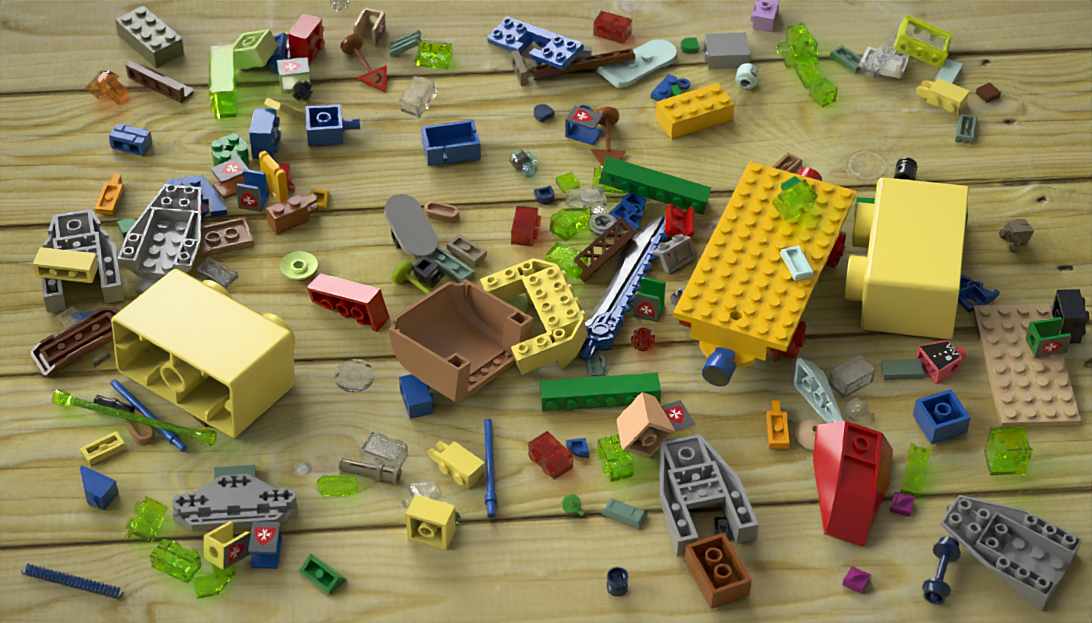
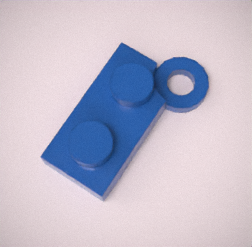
(663, 90)

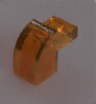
(107, 83)

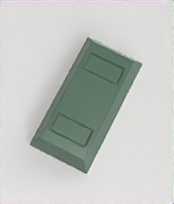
(624, 513)

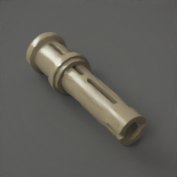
(378, 471)

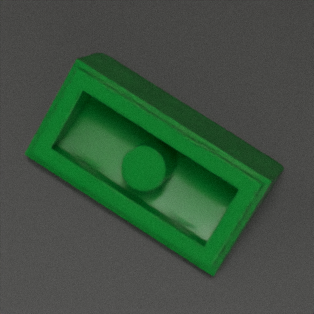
(322, 574)

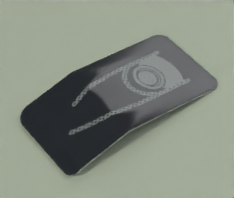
(722, 526)

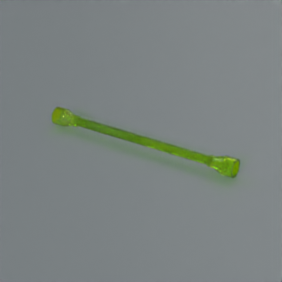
(203, 436)

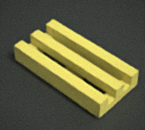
(105, 450)

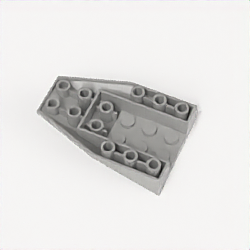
(1014, 545)

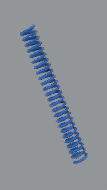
(69, 578)

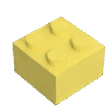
(430, 522)

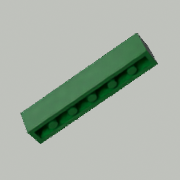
(654, 185)
(597, 391)

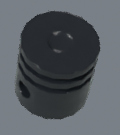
(906, 169)

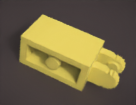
(944, 95)
(458, 463)

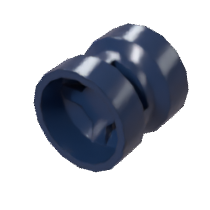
(617, 581)

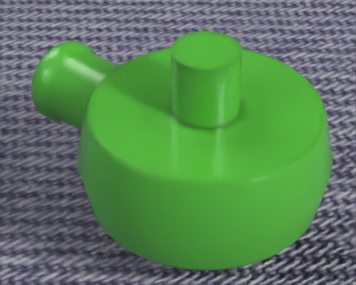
(572, 504)

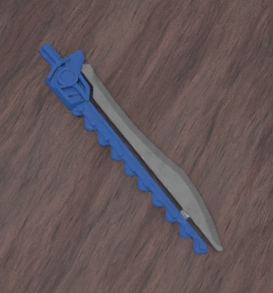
(605, 324)

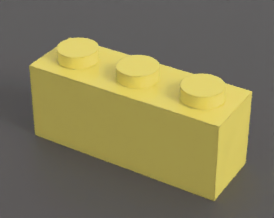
(65, 265)

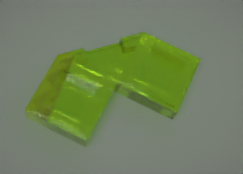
(214, 583)

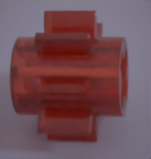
(643, 339)

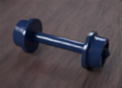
(947, 551)

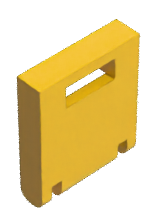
(275, 177)

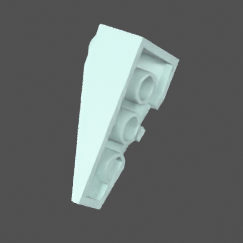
(816, 390)

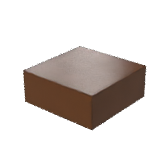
(988, 92)

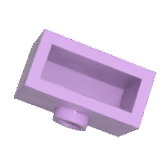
(764, 14)

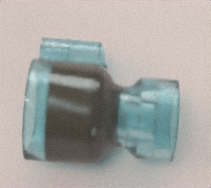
(524, 162)

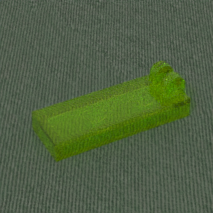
(915, 470)

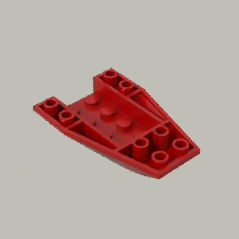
(851, 478)

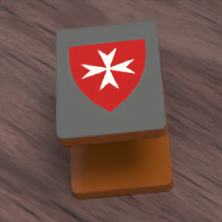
(229, 175)

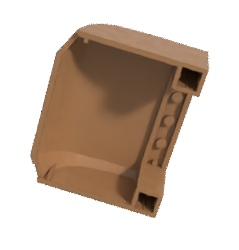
(458, 338)

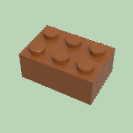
(717, 570)

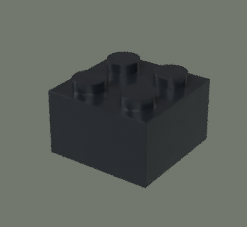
(1071, 308)

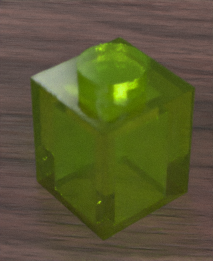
(823, 91)

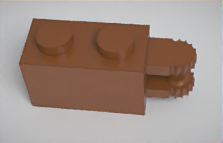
(291, 213)

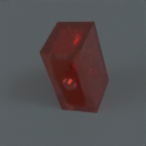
(612, 27)
(525, 225)
(550, 455)

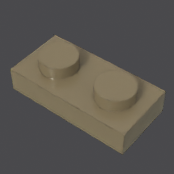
(519, 67)
(466, 249)

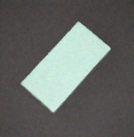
(949, 71)
(797, 263)

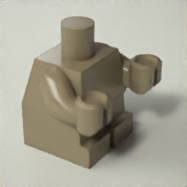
(1018, 232)

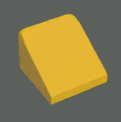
(322, 197)

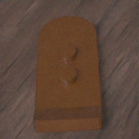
(74, 342)

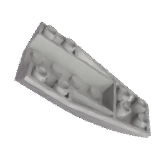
(165, 233)

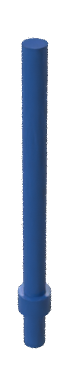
(171, 437)
(490, 496)

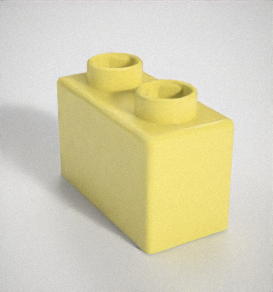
(912, 259)
(222, 355)

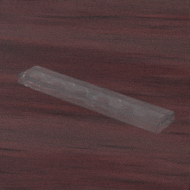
(881, 57)

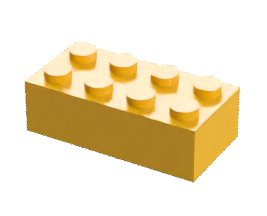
(694, 110)

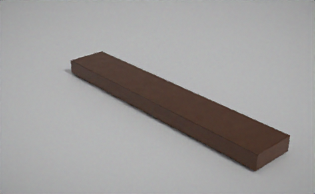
(586, 62)

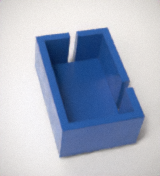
(450, 142)

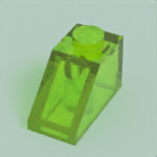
(569, 222)

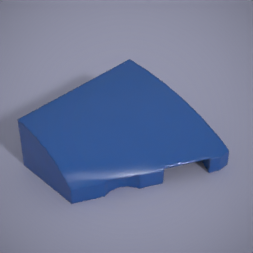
(630, 209)
(974, 290)

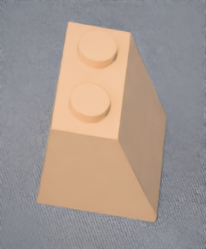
(644, 426)

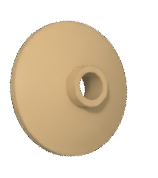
(806, 433)

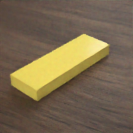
(284, 108)

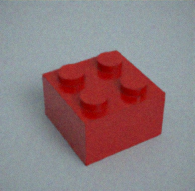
(306, 38)

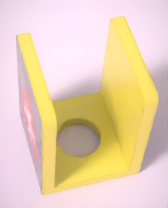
(679, 419)
(228, 549)

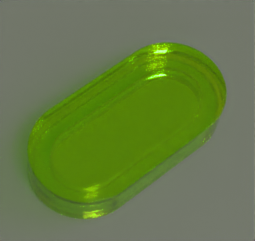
(337, 485)

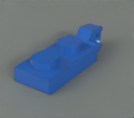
(281, 40)

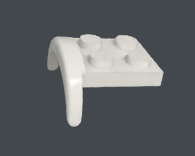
(894, 68)

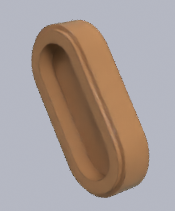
(441, 211)
(140, 432)

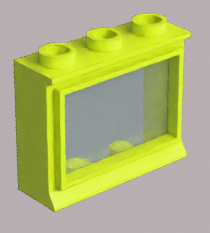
(923, 41)

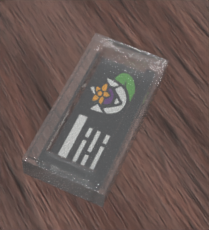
(217, 272)

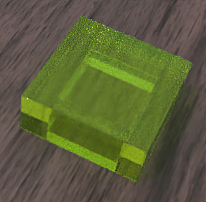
(567, 182)

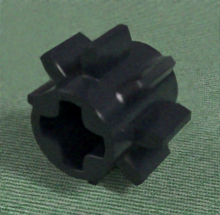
(302, 90)

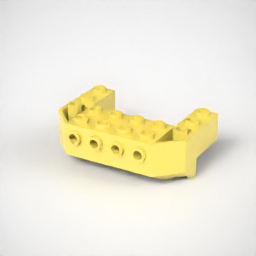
(555, 305)

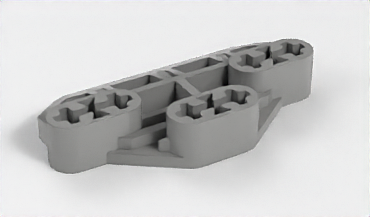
(234, 499)

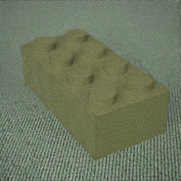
(149, 36)

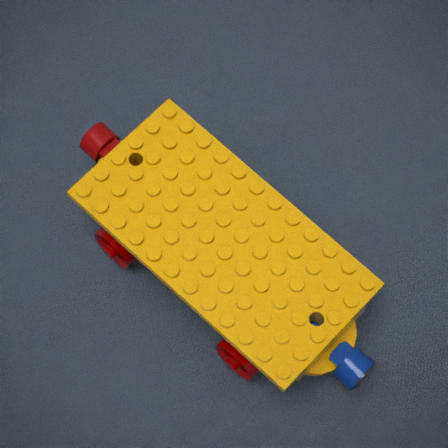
(741, 289)

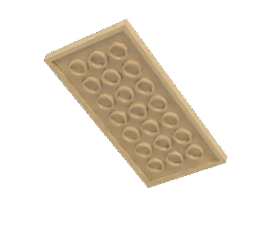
(1023, 387)

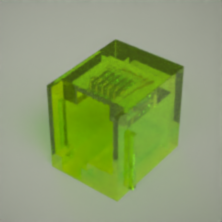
(1007, 451)

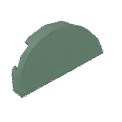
(596, 365)

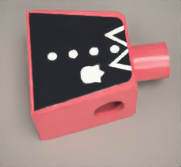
(940, 359)

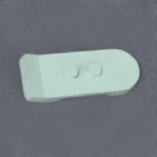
(648, 59)

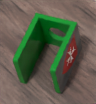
(650, 299)
(1047, 337)

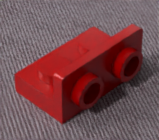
(679, 222)

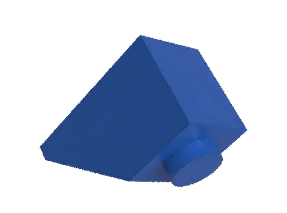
(98, 488)

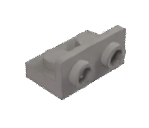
(676, 252)

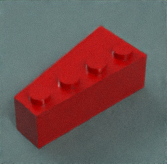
(350, 299)

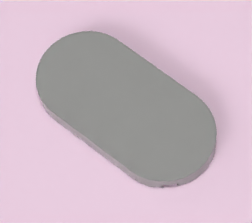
(410, 226)

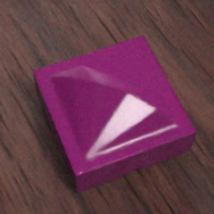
(902, 504)
(856, 579)

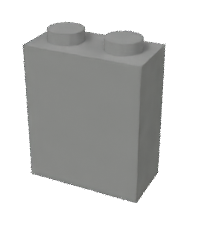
(726, 50)

